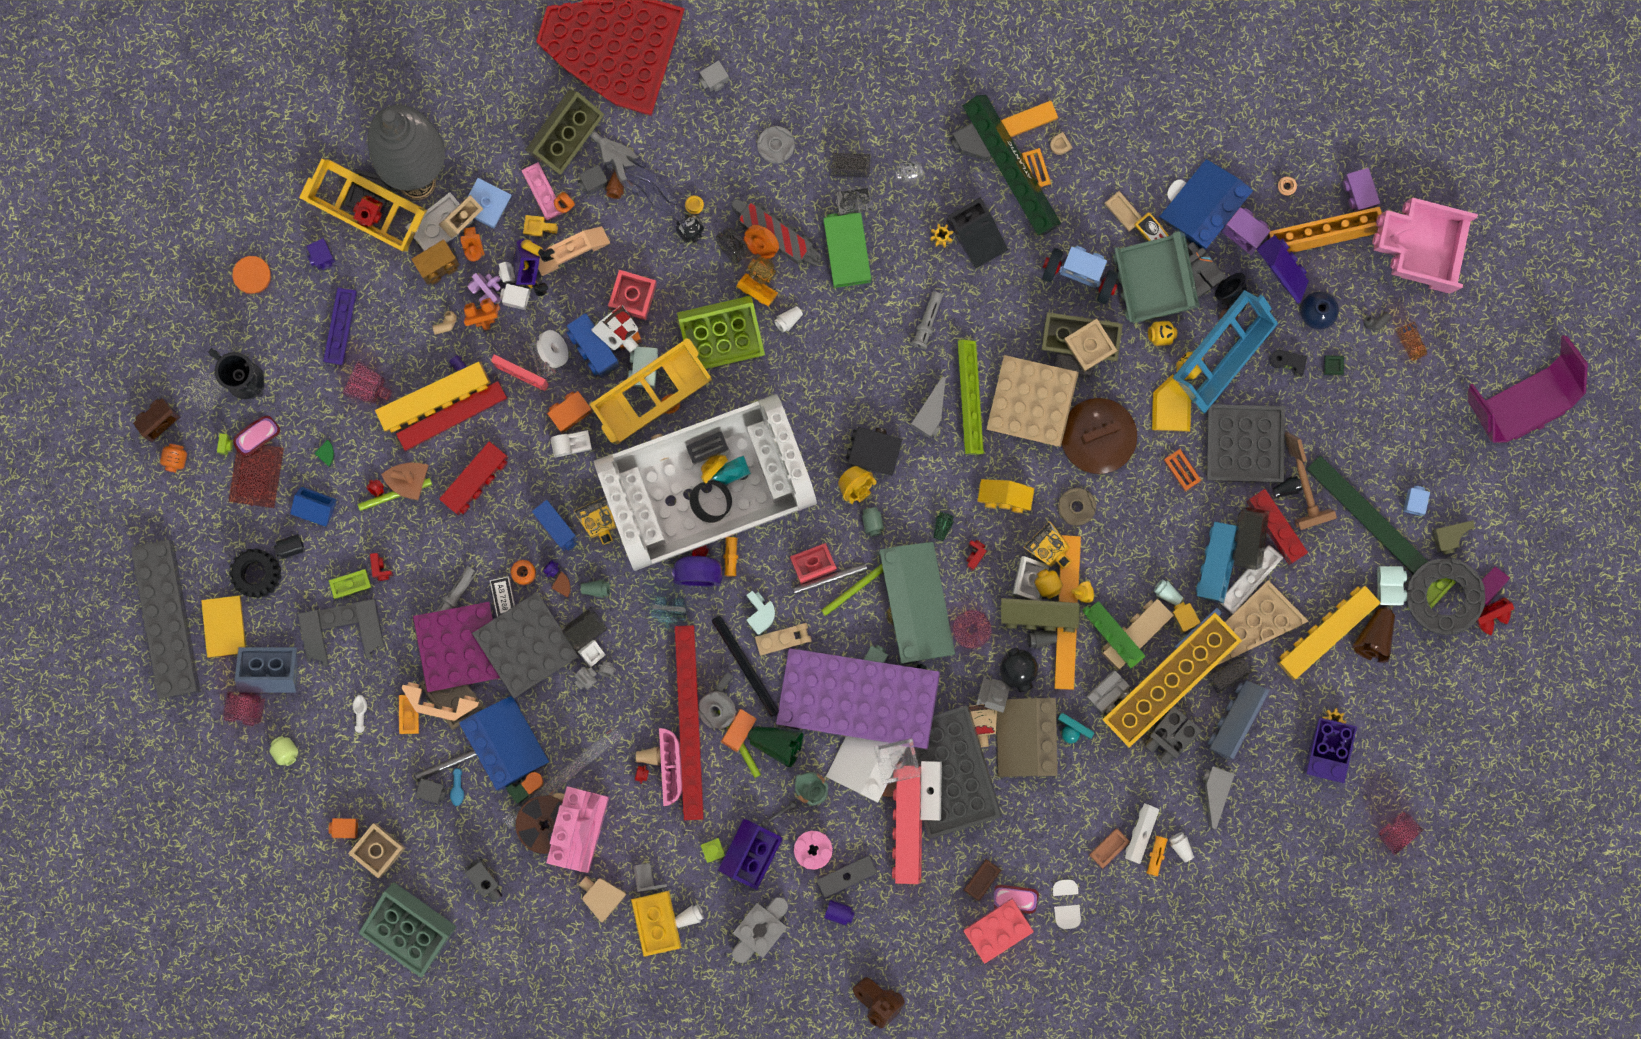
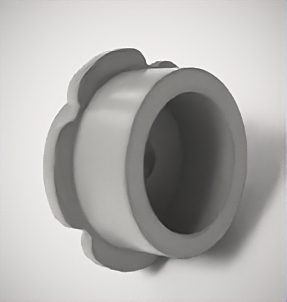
(606, 669)

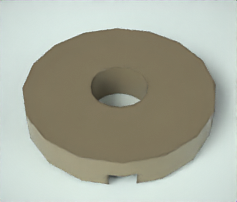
(1088, 506)

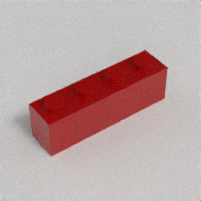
(474, 478)
(1279, 528)

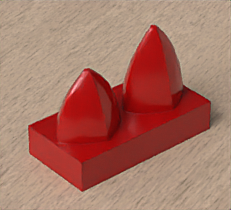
(1500, 609)

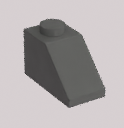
(970, 143)

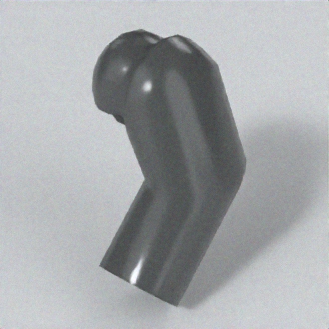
(1377, 323)

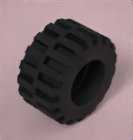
(239, 567)

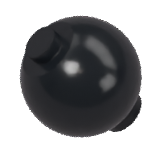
(1019, 669)

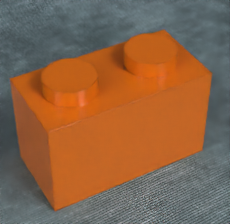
(569, 411)

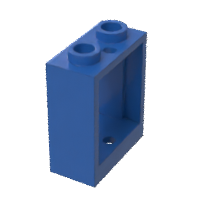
(555, 526)

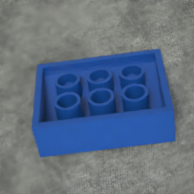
(1206, 204)
(504, 743)

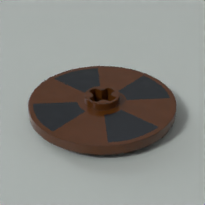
(529, 826)

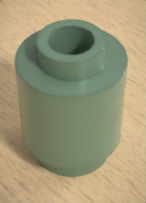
(872, 521)

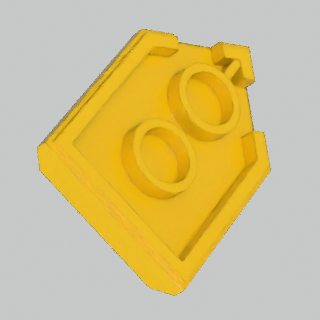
(1171, 407)

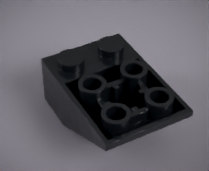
(977, 232)

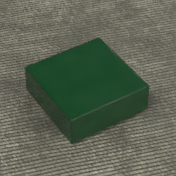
(1333, 365)

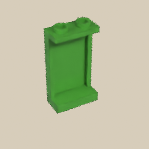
(847, 249)

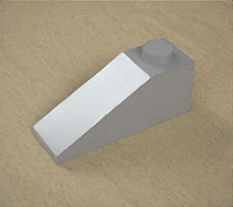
(929, 416)
(1216, 790)

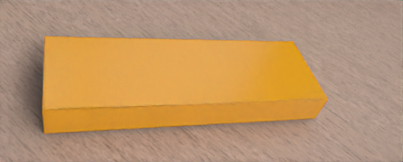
(1030, 119)

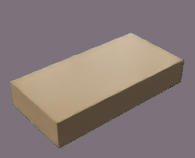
(1123, 210)

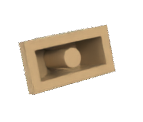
(460, 216)

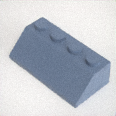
(1237, 720)

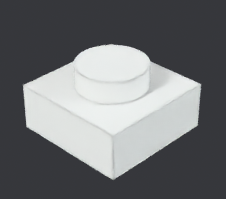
(507, 272)
(591, 653)

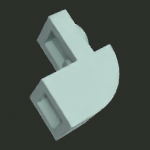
(764, 616)

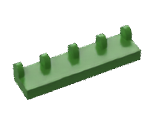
(1114, 634)

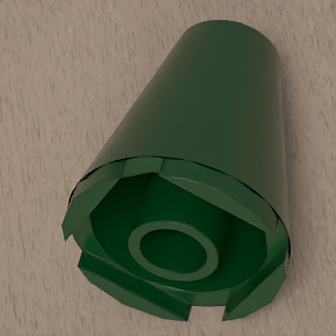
(777, 743)

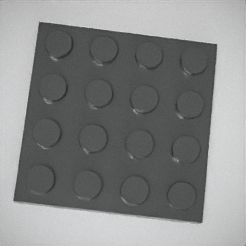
(1245, 443)
(525, 645)

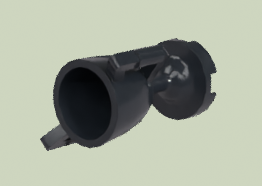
(238, 374)

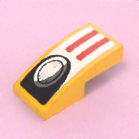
(1150, 228)

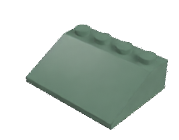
(407, 929)

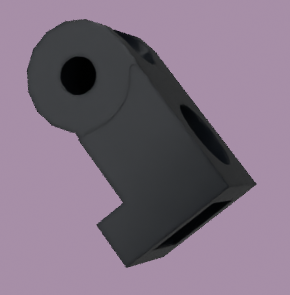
(1289, 360)

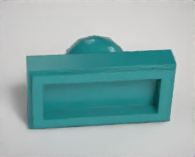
(1073, 729)

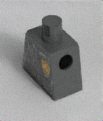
(477, 873)

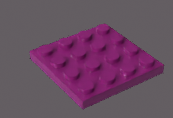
(448, 648)

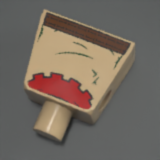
(984, 722)

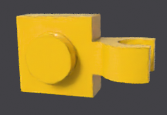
(536, 226)

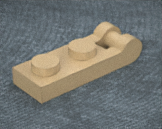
(782, 639)

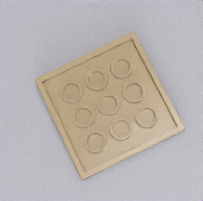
(1032, 400)

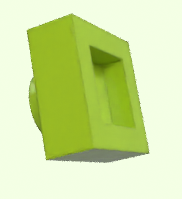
(224, 444)
(712, 850)

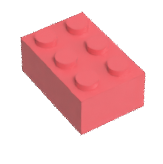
(998, 930)

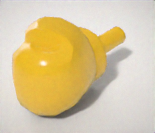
(1084, 592)

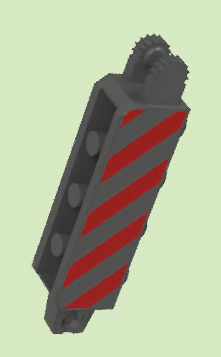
(791, 244)

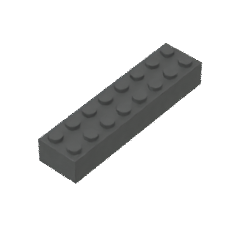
(165, 619)

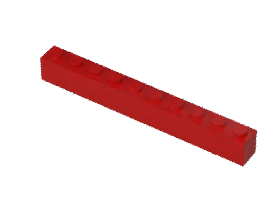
(689, 723)

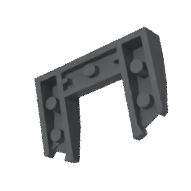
(314, 622)

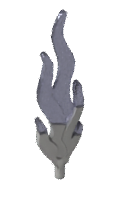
(632, 173)

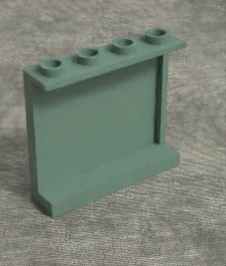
(1156, 278)

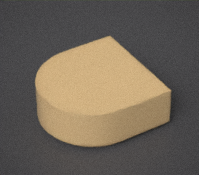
(1060, 144)

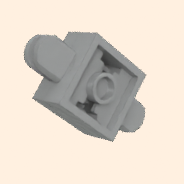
(760, 930)

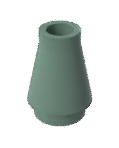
(596, 588)

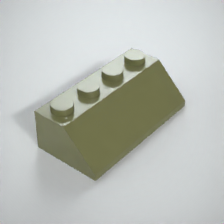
(565, 131)
(1060, 326)
(1040, 614)

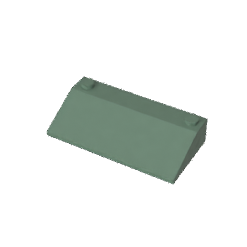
(917, 602)

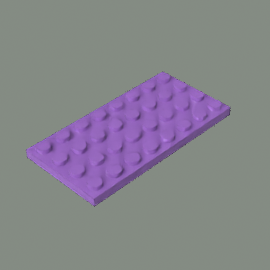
(858, 698)

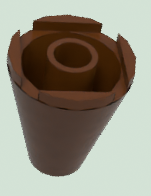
(1376, 636)

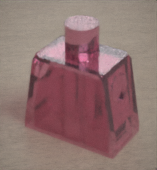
(366, 385)

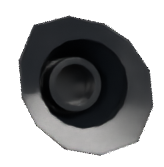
(1231, 289)

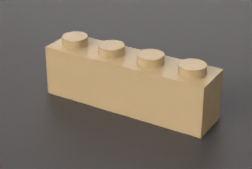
(1141, 629)

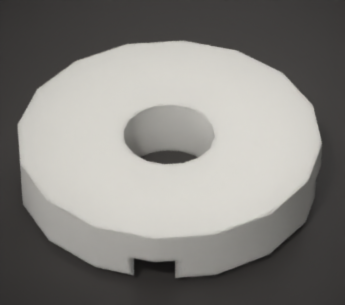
(552, 339)

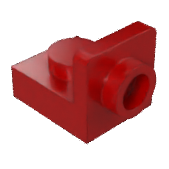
(975, 558)
(377, 564)

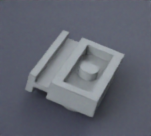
(993, 694)

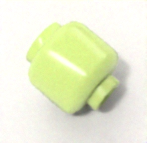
(283, 751)

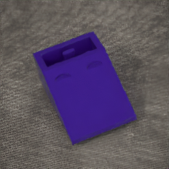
(1330, 750)

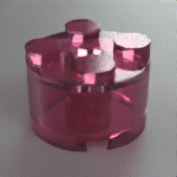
(243, 707)
(1401, 833)

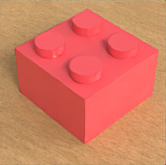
(633, 293)

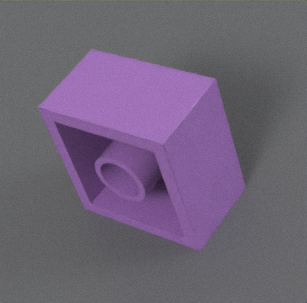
(1246, 230)

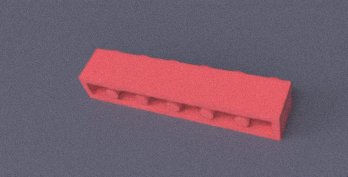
(907, 831)

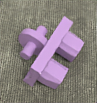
(480, 283)

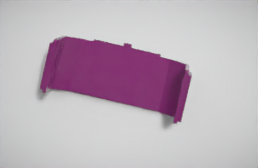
(1533, 399)

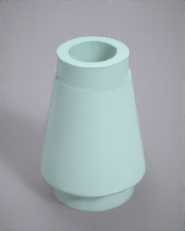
(1167, 592)

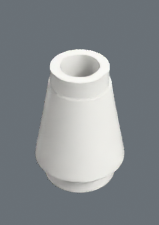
(787, 319)
(1181, 845)
(689, 916)

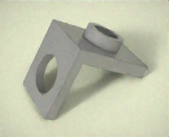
(644, 878)

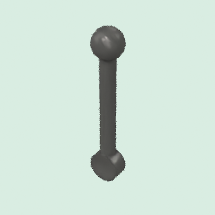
(765, 822)

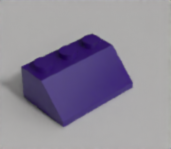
(1284, 267)
(750, 854)

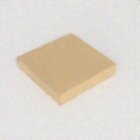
(1090, 345)

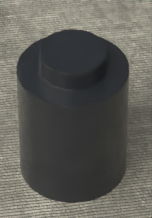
(289, 546)

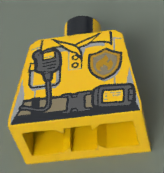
(597, 519)
(1049, 546)

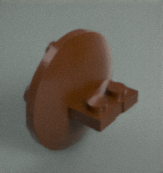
(1099, 436)

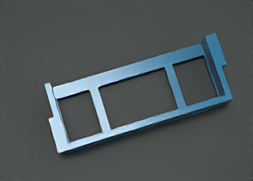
(1235, 358)

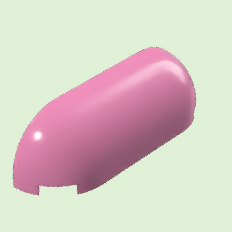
(670, 766)

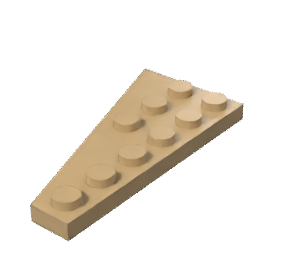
(1262, 619)

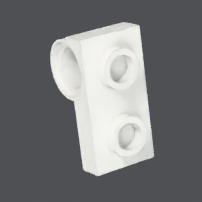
(570, 443)

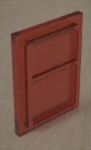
(257, 477)

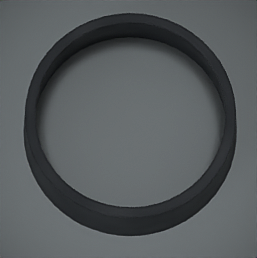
(696, 507)

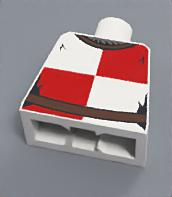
(617, 330)

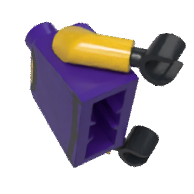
(526, 264)

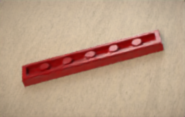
(451, 416)

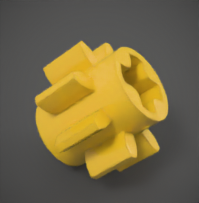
(938, 240)
(1335, 714)

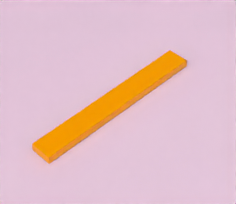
(1067, 641)

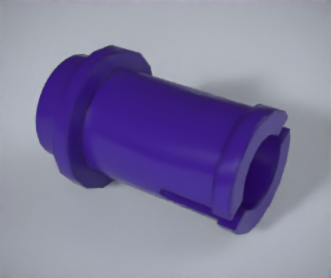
(457, 363)

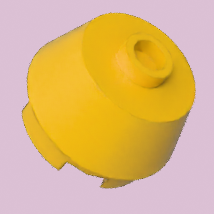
(856, 484)

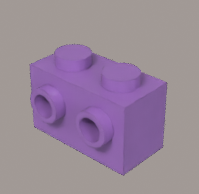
(1361, 190)

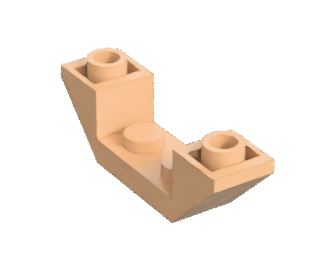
(573, 247)
(414, 695)

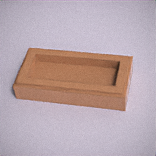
(1109, 848)

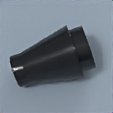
(1288, 487)

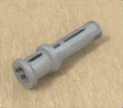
(925, 329)
(450, 601)

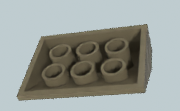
(1027, 738)

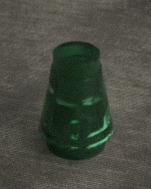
(943, 525)

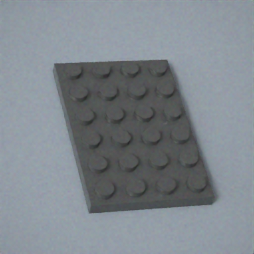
(966, 782)

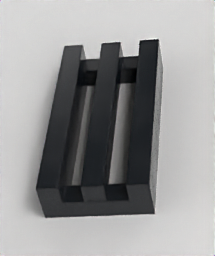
(711, 454)

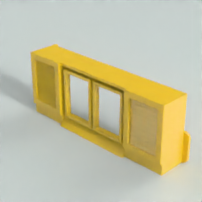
(681, 366)

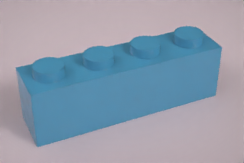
(1218, 563)

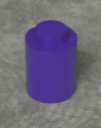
(839, 913)

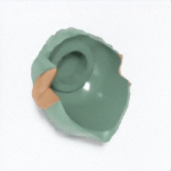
(811, 788)

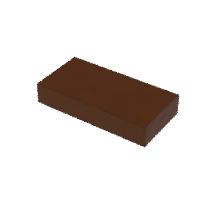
(982, 880)

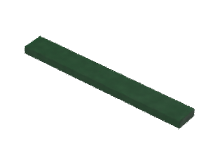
(1366, 514)

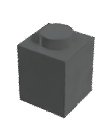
(592, 180)
(431, 791)

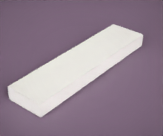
(1250, 580)

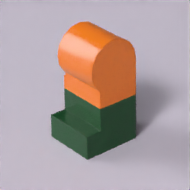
(526, 788)

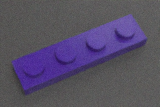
(340, 326)

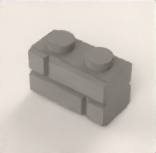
(1108, 692)

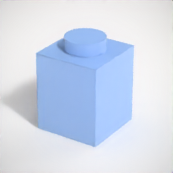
(1416, 501)

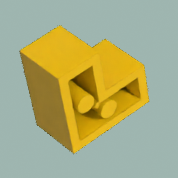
(1005, 495)

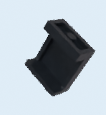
(874, 450)

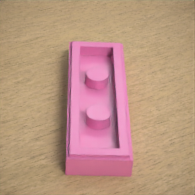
(541, 190)

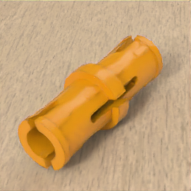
(730, 556)
(1157, 856)

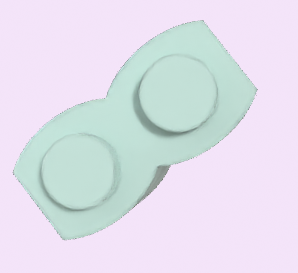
(1390, 585)

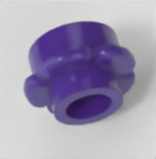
(551, 569)

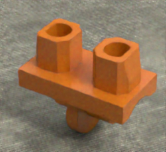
(472, 244)
(482, 316)

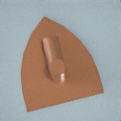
(406, 479)

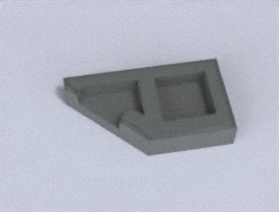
(723, 682)

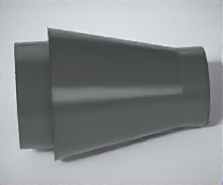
(1039, 639)

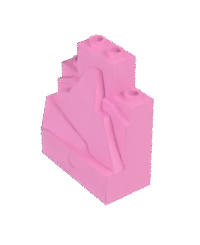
(1425, 242)
(577, 829)

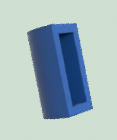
(313, 506)

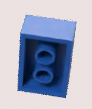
(591, 346)

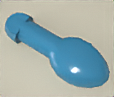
(457, 792)

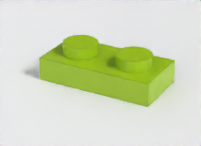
(350, 584)

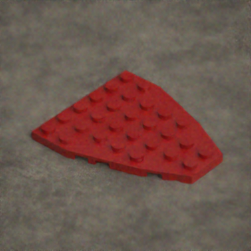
(614, 46)

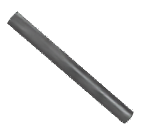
(829, 578)
(445, 765)

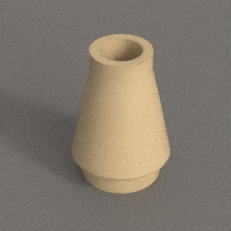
(649, 756)

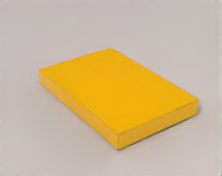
(223, 626)
(656, 923)

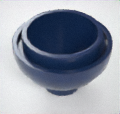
(1313, 316)

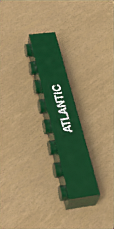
(1011, 164)

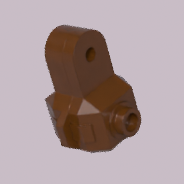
(881, 1004)

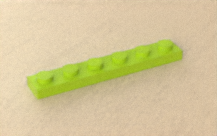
(970, 397)

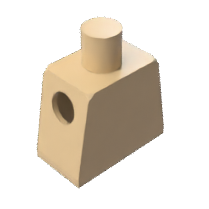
(601, 897)

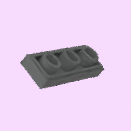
(858, 870)

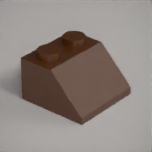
(156, 419)

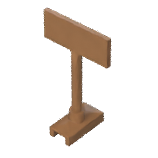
(1314, 517)

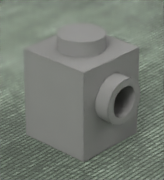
(714, 77)

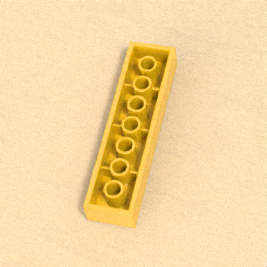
(1172, 679)

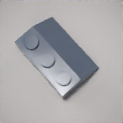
(267, 669)

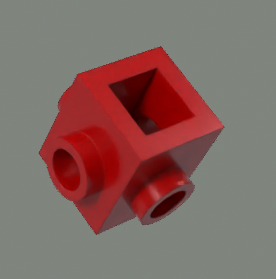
(367, 211)

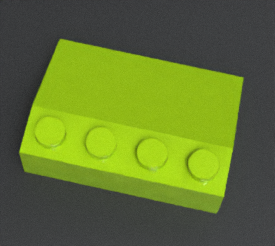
(723, 332)

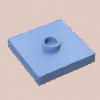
(491, 200)

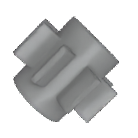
(585, 678)

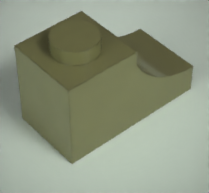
(1448, 537)

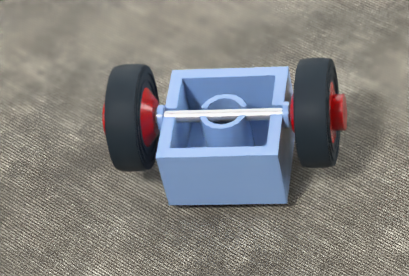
(1082, 268)

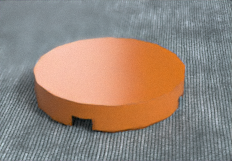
(761, 241)
(251, 274)

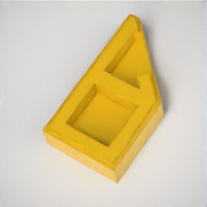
(712, 466)

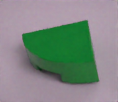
(326, 453)

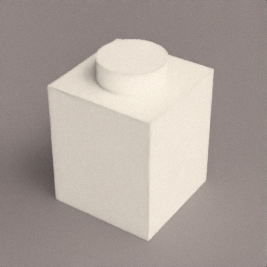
(515, 296)

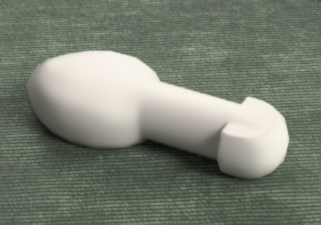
(359, 708)

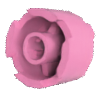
(823, 853)

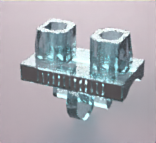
(666, 613)

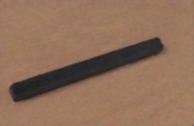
(745, 666)

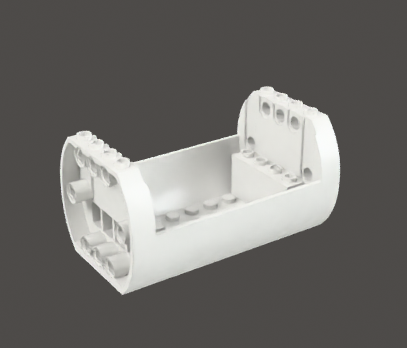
(640, 483)

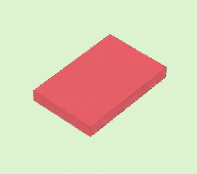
(519, 373)

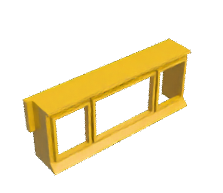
(312, 186)

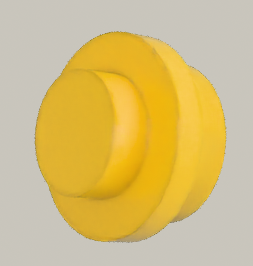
(694, 205)

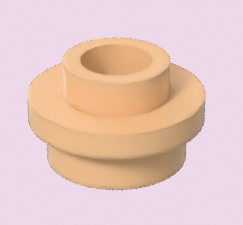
(1293, 186)

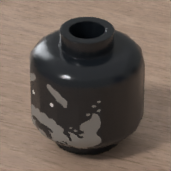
(692, 231)

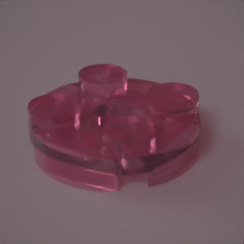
(978, 638)

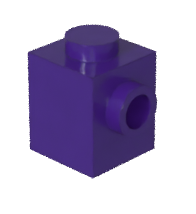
(320, 254)

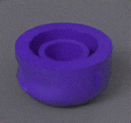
(697, 571)

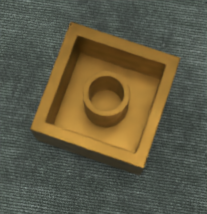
(436, 262)

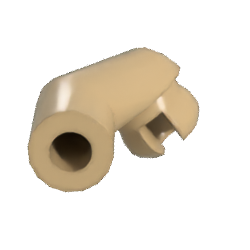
(447, 324)

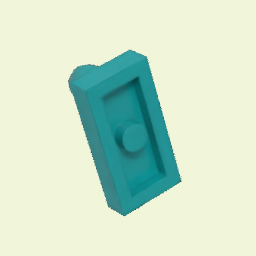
(732, 471)

